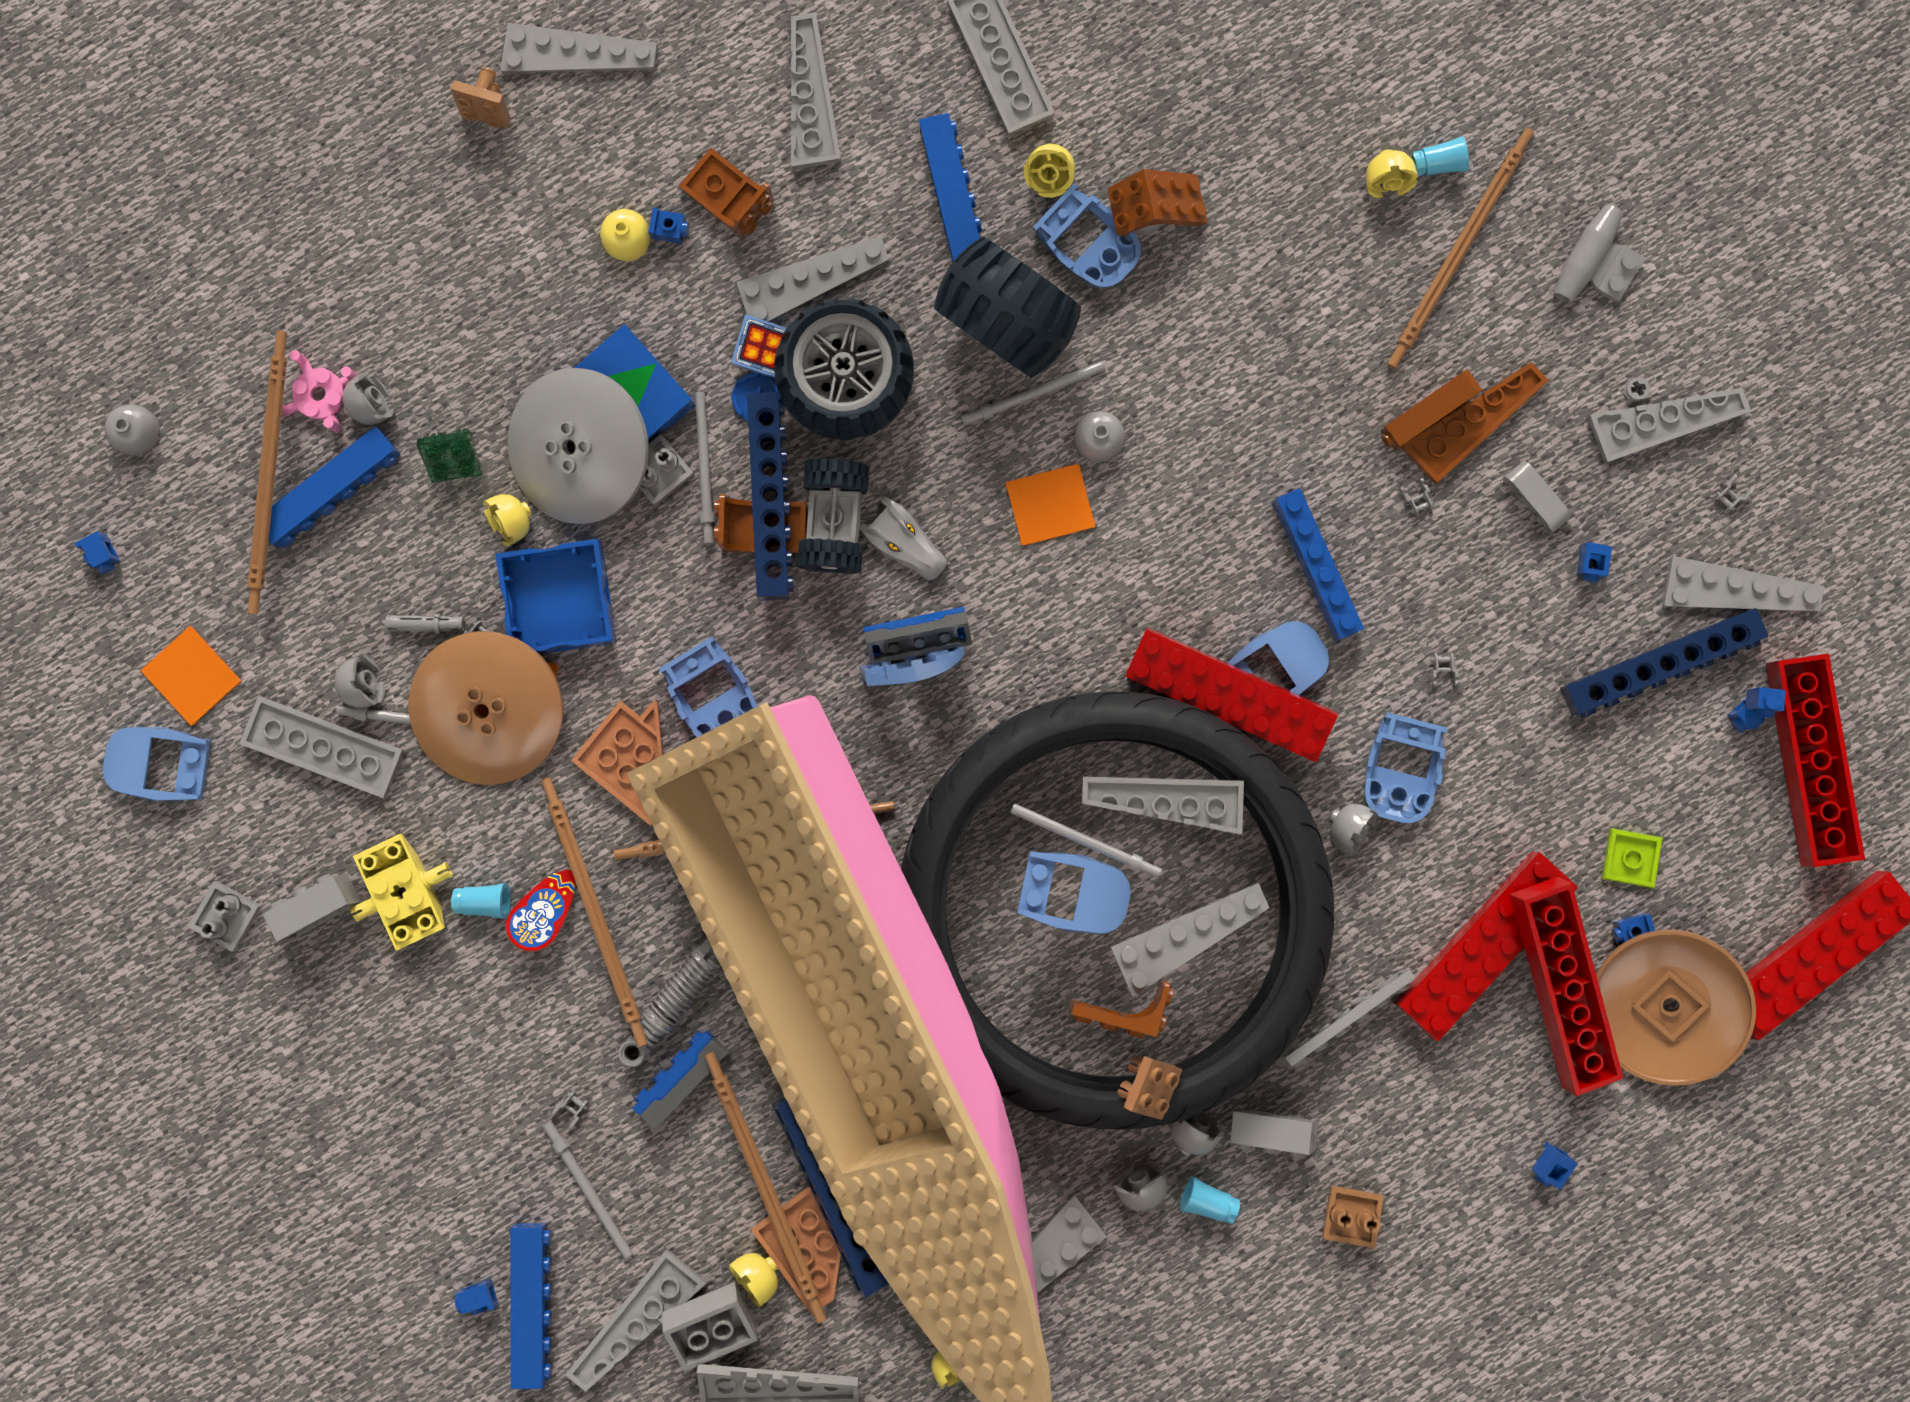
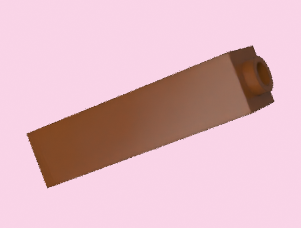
(1430, 410)

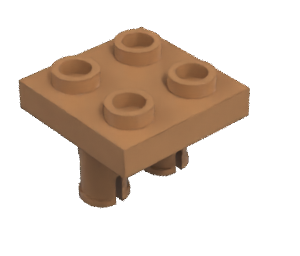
(482, 100)
(1151, 1087)
(1352, 1216)

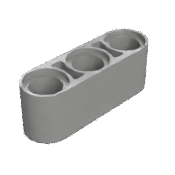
(1538, 496)

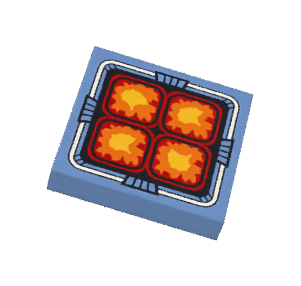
(757, 346)

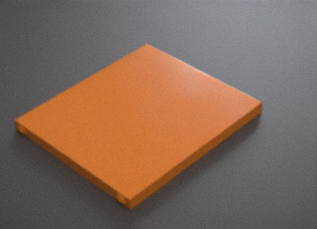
(1050, 504)
(191, 675)

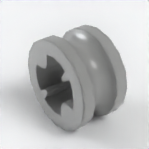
(1638, 382)

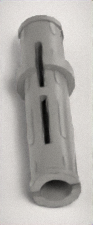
(436, 623)

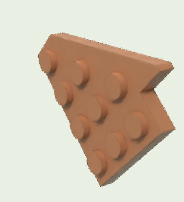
(620, 746)
(814, 1243)

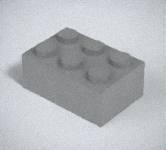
(311, 906)
(709, 1326)

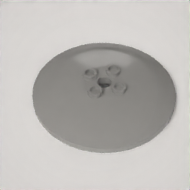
(607, 437)

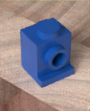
(673, 234)
(98, 552)
(1600, 555)
(1764, 702)
(1743, 722)
(1623, 928)
(1554, 1166)
(476, 1298)

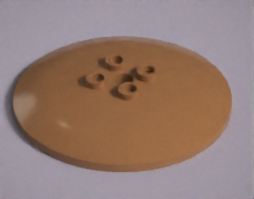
(514, 686)
(1712, 1014)

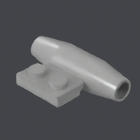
(1599, 261)

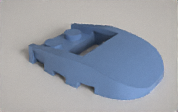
(1108, 257)
(1296, 649)
(911, 669)
(721, 709)
(128, 763)
(1395, 793)
(1101, 896)

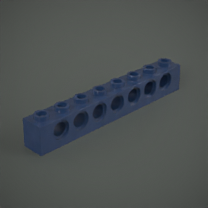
(758, 407)
(1747, 624)
(866, 1280)

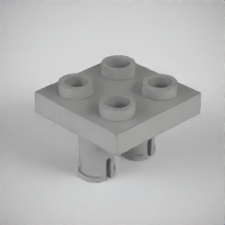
(664, 471)
(224, 916)

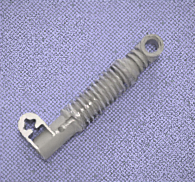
(674, 1000)

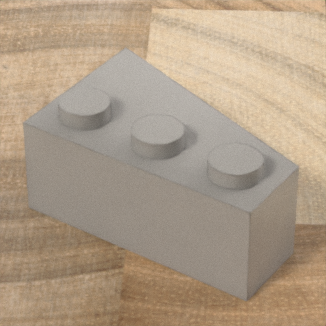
(1274, 1132)

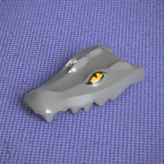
(901, 539)

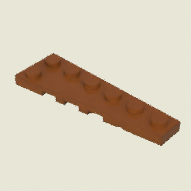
(1455, 436)

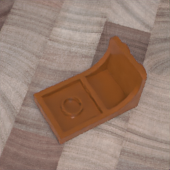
(728, 193)
(1156, 199)
(736, 529)
(1138, 1024)

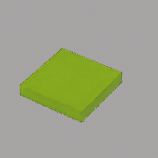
(1632, 858)

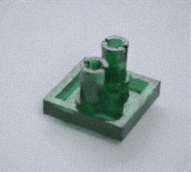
(449, 456)

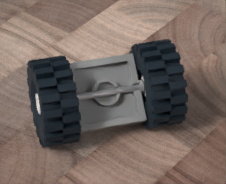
(833, 516)

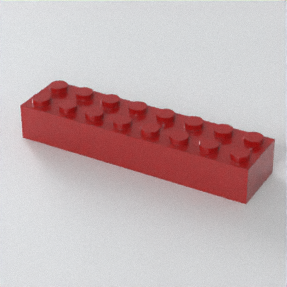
(1232, 694)
(1816, 762)
(1827, 949)
(1473, 954)
(1566, 985)

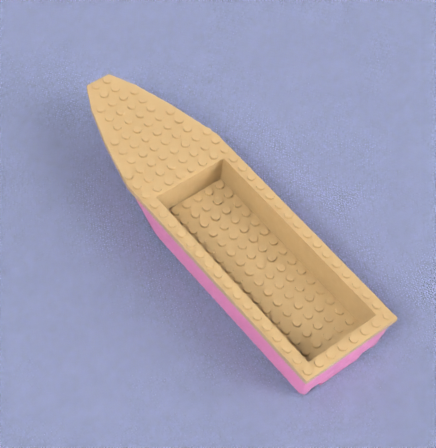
(859, 1027)

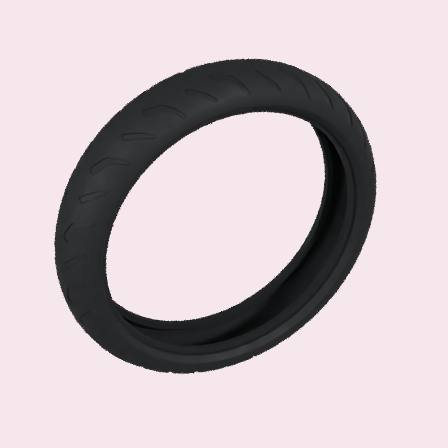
(1299, 865)

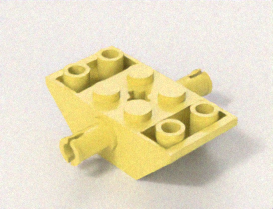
(395, 866)

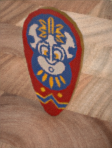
(541, 912)

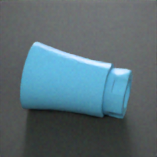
(1442, 158)
(482, 900)
(1208, 1201)

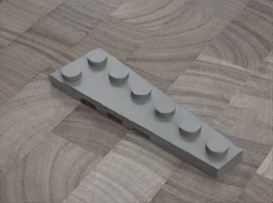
(554, 51)
(812, 117)
(792, 286)
(1646, 426)
(1722, 587)
(1187, 801)
(1168, 946)
(1378, 997)
(1064, 1241)
(662, 1288)
(762, 1385)

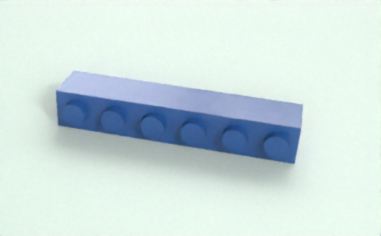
(950, 182)
(330, 485)
(1317, 564)
(529, 1305)

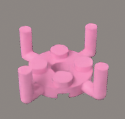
(309, 381)

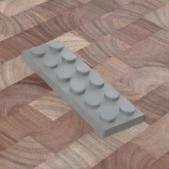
(1002, 63)
(322, 747)

